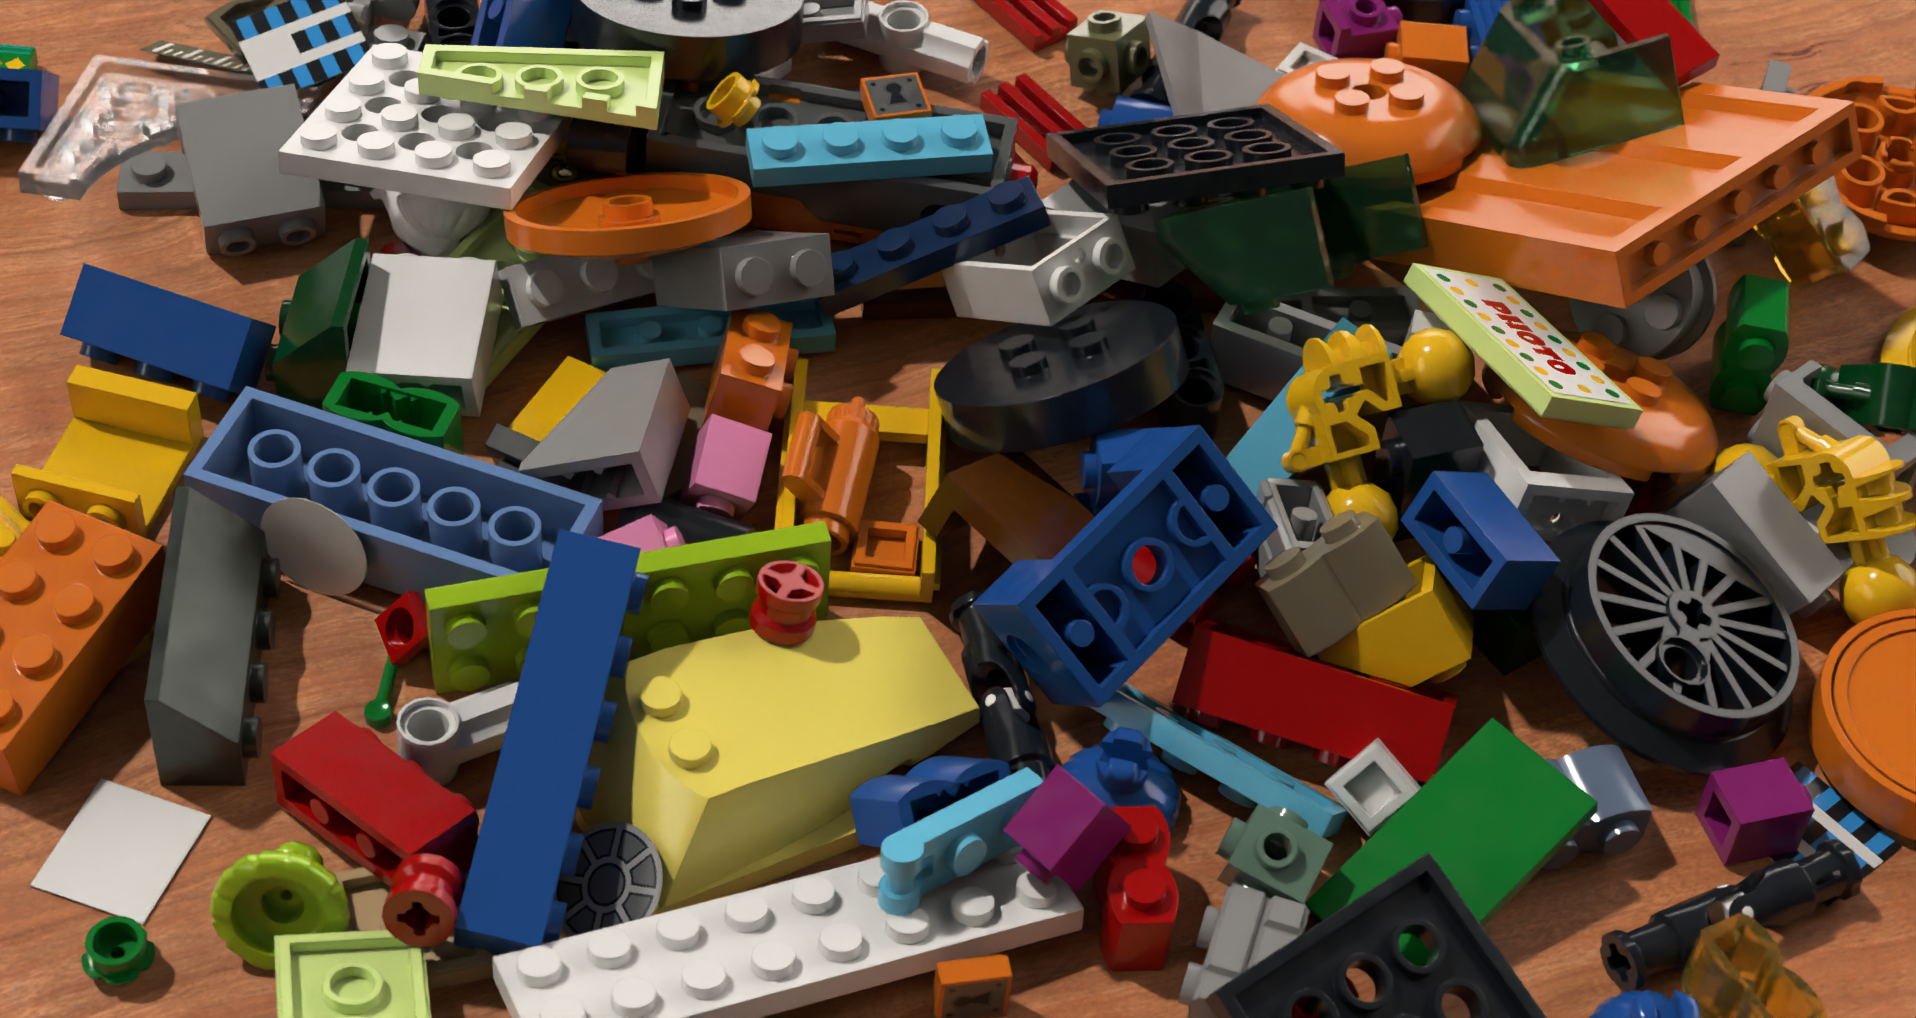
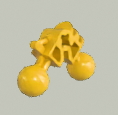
(1429, 369)
(1861, 508)

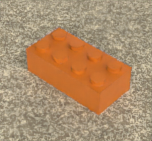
(69, 619)

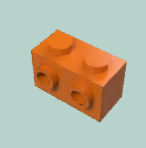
(752, 370)

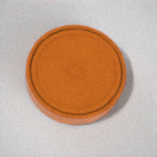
(1866, 719)

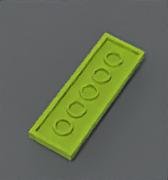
(691, 595)

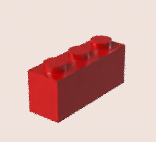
(370, 798)

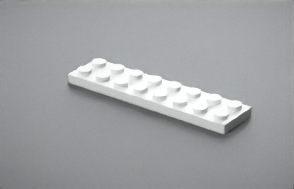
(782, 945)

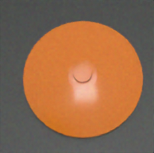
(628, 215)

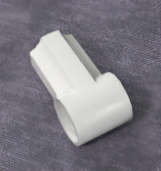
(448, 734)

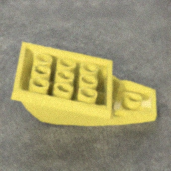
(751, 746)

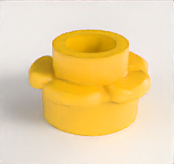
(734, 100)

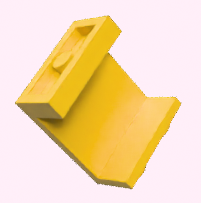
(117, 452)

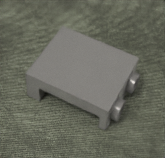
(236, 171)
(1791, 395)

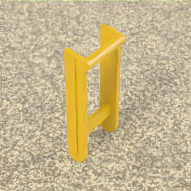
(896, 425)

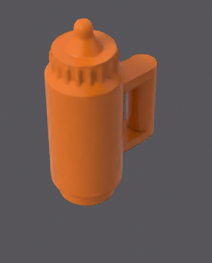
(833, 468)

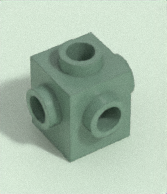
(1273, 854)

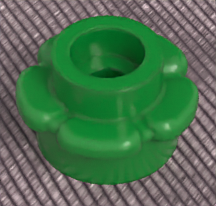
(115, 936)

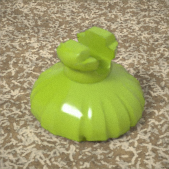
(275, 896)

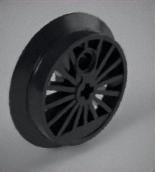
(1699, 679)

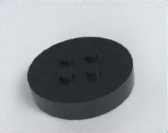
(698, 36)
(1062, 380)

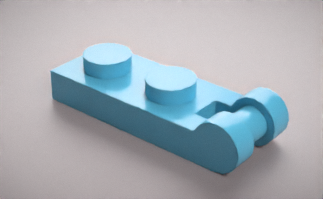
(950, 842)

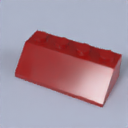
(1309, 701)

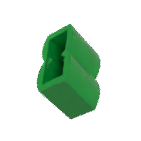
(1750, 344)
(404, 411)

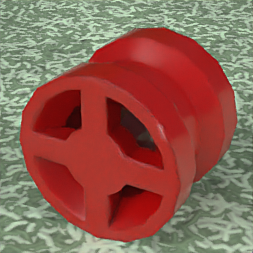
(786, 602)
(440, 890)

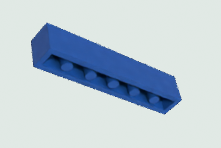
(548, 746)

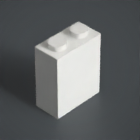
(430, 324)

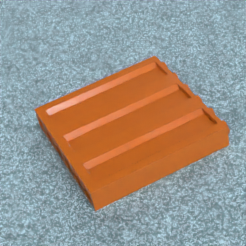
(1641, 209)

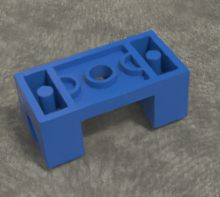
(1084, 616)

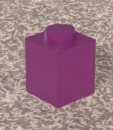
(1754, 811)
(1065, 830)

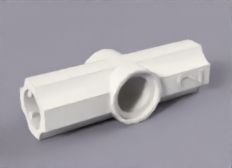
(911, 43)

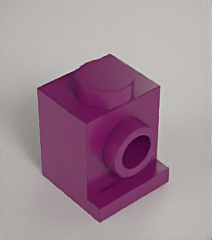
(1355, 28)

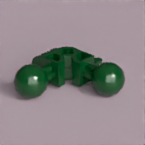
(1873, 395)

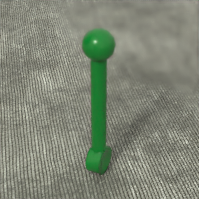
(378, 711)

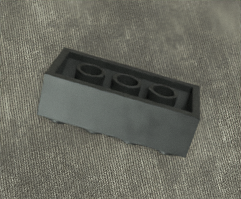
(210, 645)

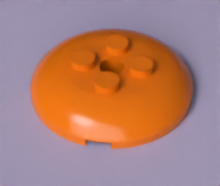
(1381, 112)
(1883, 181)
(1669, 437)

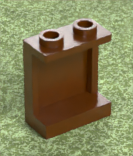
(1009, 505)

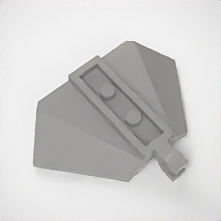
(1204, 72)

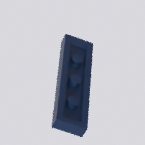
(934, 243)

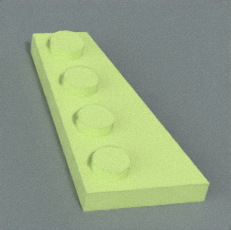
(574, 83)

